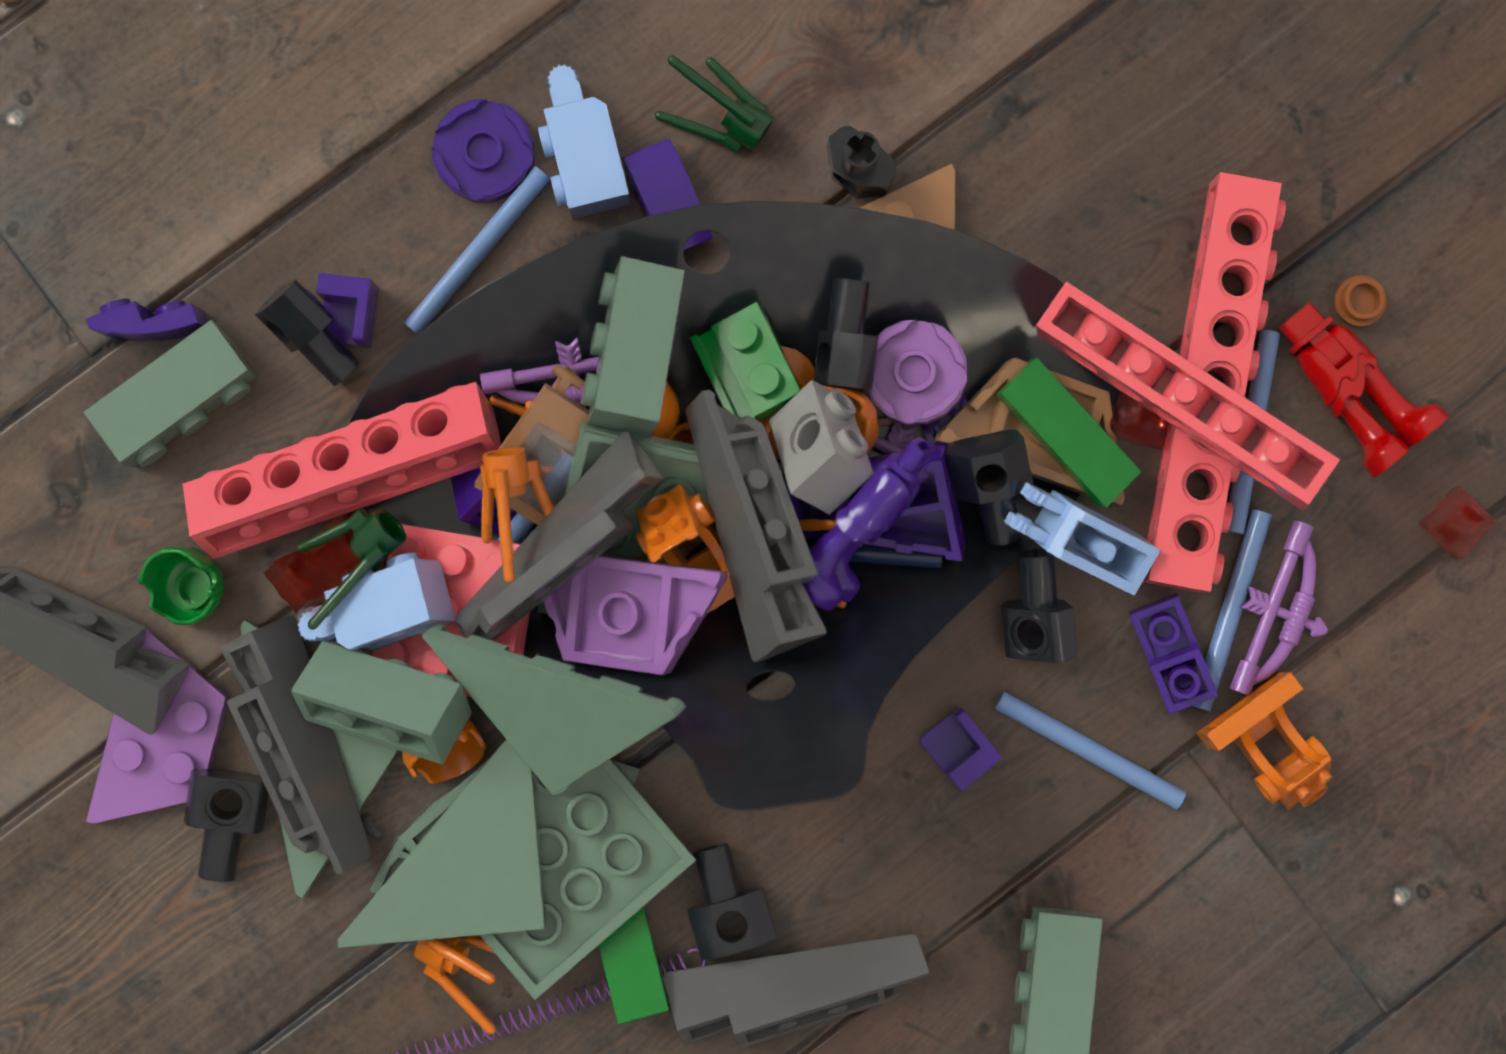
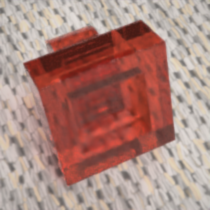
(1137, 423)
(1458, 522)

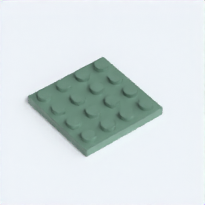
(599, 865)

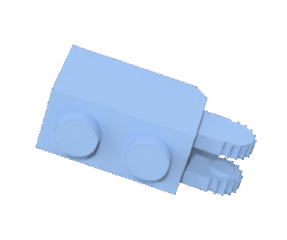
(584, 149)
(1086, 539)
(386, 606)

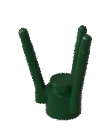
(745, 117)
(372, 542)

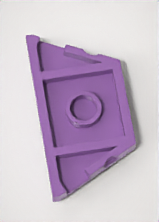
(631, 612)
(155, 770)

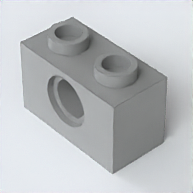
(821, 446)

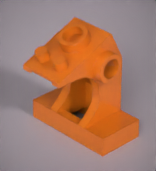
(678, 517)
(1297, 776)

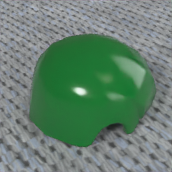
(183, 584)

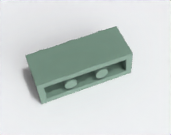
(633, 346)
(172, 396)
(382, 701)
(1057, 983)

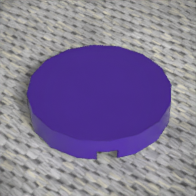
(482, 150)

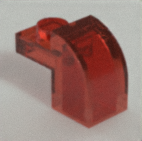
(307, 575)

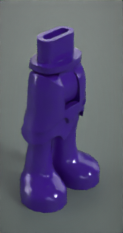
(865, 518)

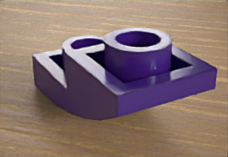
(662, 182)
(134, 322)
(1173, 653)

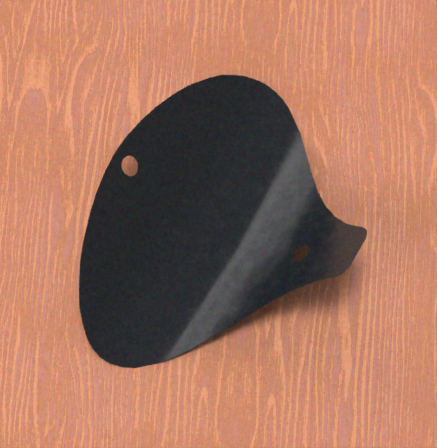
(786, 260)

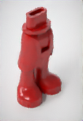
(1340, 371)

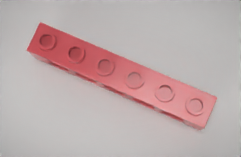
(1186, 396)
(341, 471)

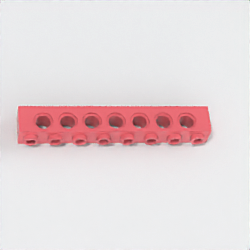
(1258, 207)

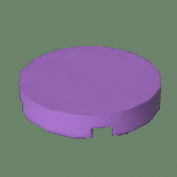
(918, 372)

